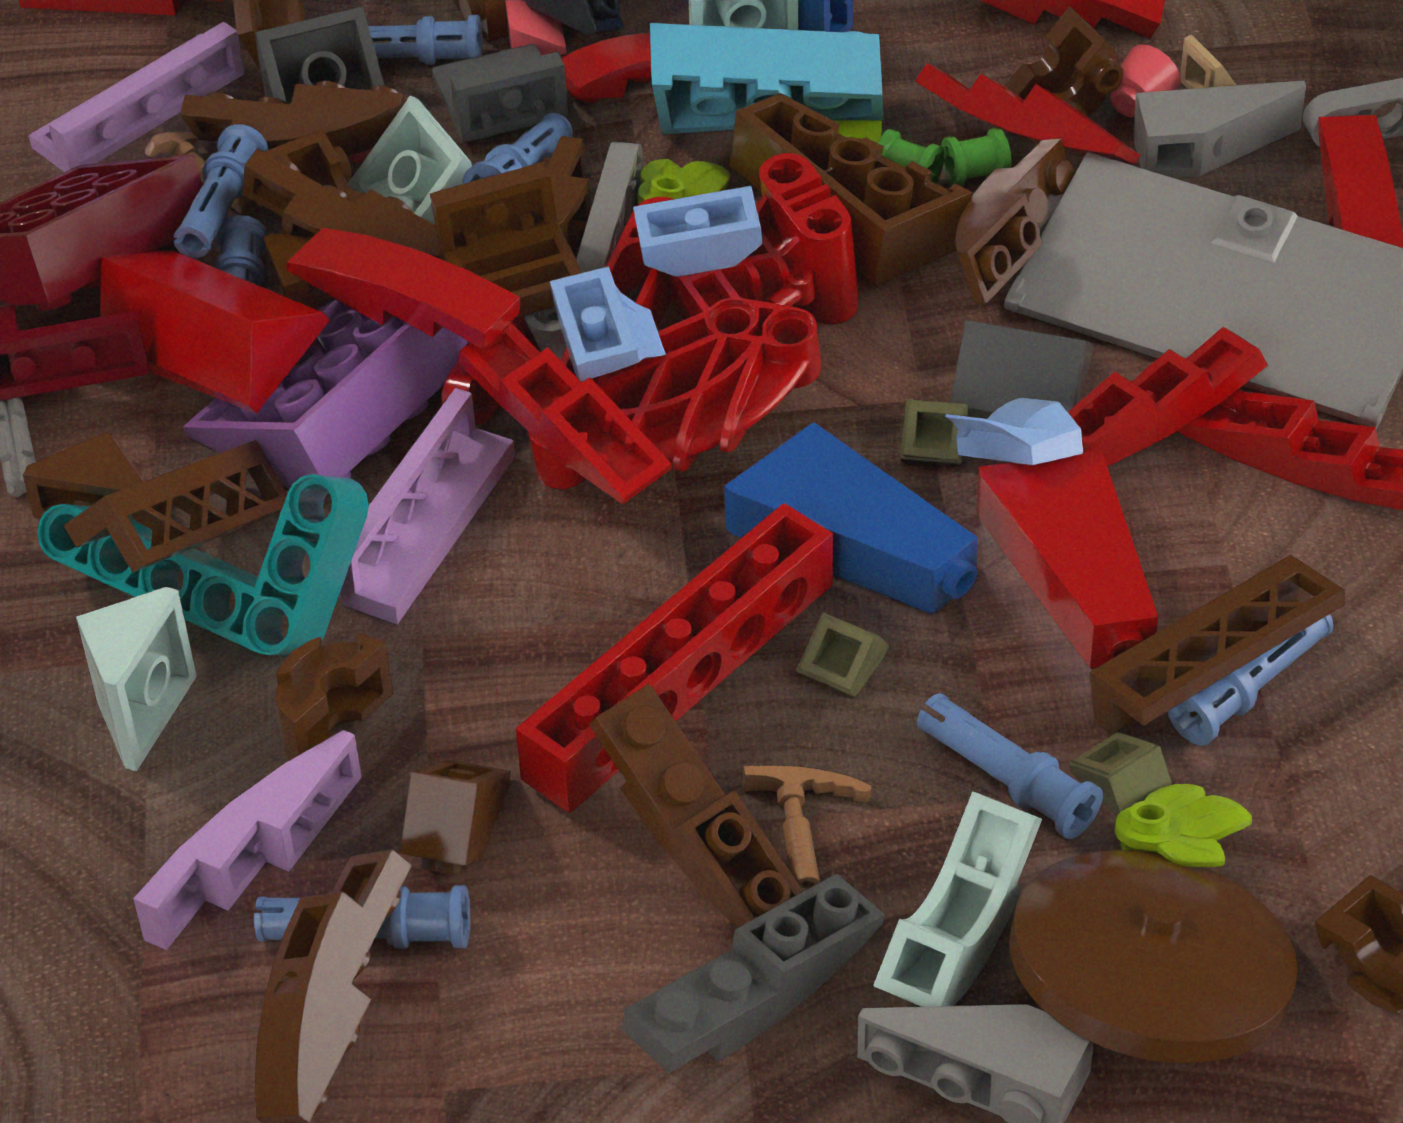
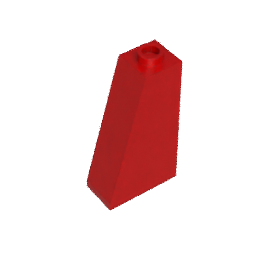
(1072, 549)

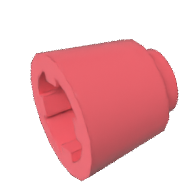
(1143, 71)

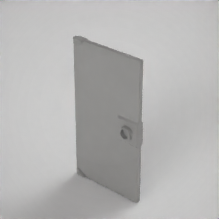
(1176, 262)

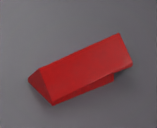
(209, 325)

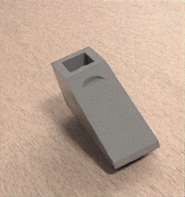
(1208, 127)
(983, 1055)

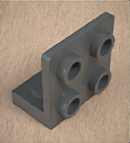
(502, 91)

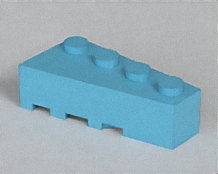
(715, 70)

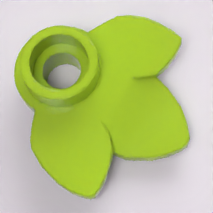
(670, 180)
(1181, 825)

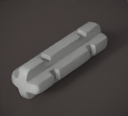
(15, 445)

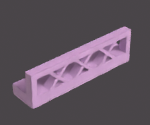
(141, 100)
(424, 510)

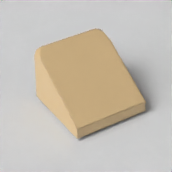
(1201, 68)

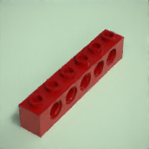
(679, 650)

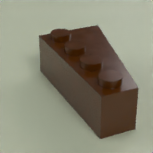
(894, 210)

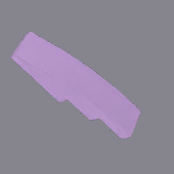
(262, 825)

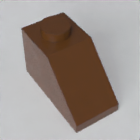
(452, 813)

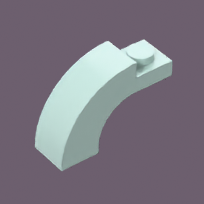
(961, 920)

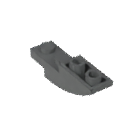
(760, 980)

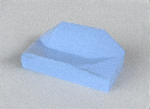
(699, 231)
(602, 324)
(1020, 433)

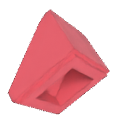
(533, 27)

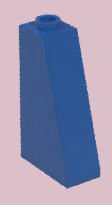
(879, 527)

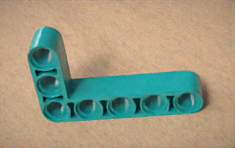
(210, 581)

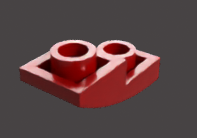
(606, 66)

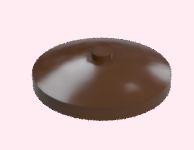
(1153, 957)

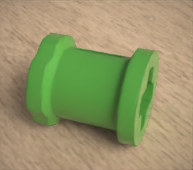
(904, 152)
(975, 156)

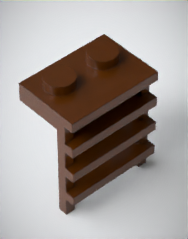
(506, 233)

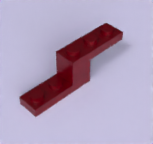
(68, 353)

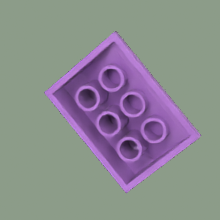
(338, 397)

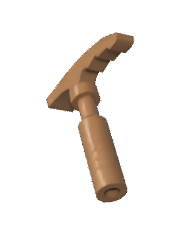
(183, 144)
(790, 786)

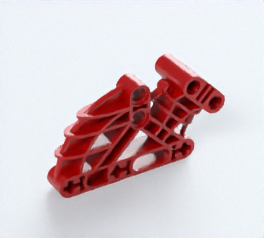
(739, 332)

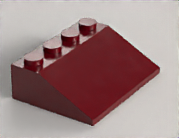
(66, 224)

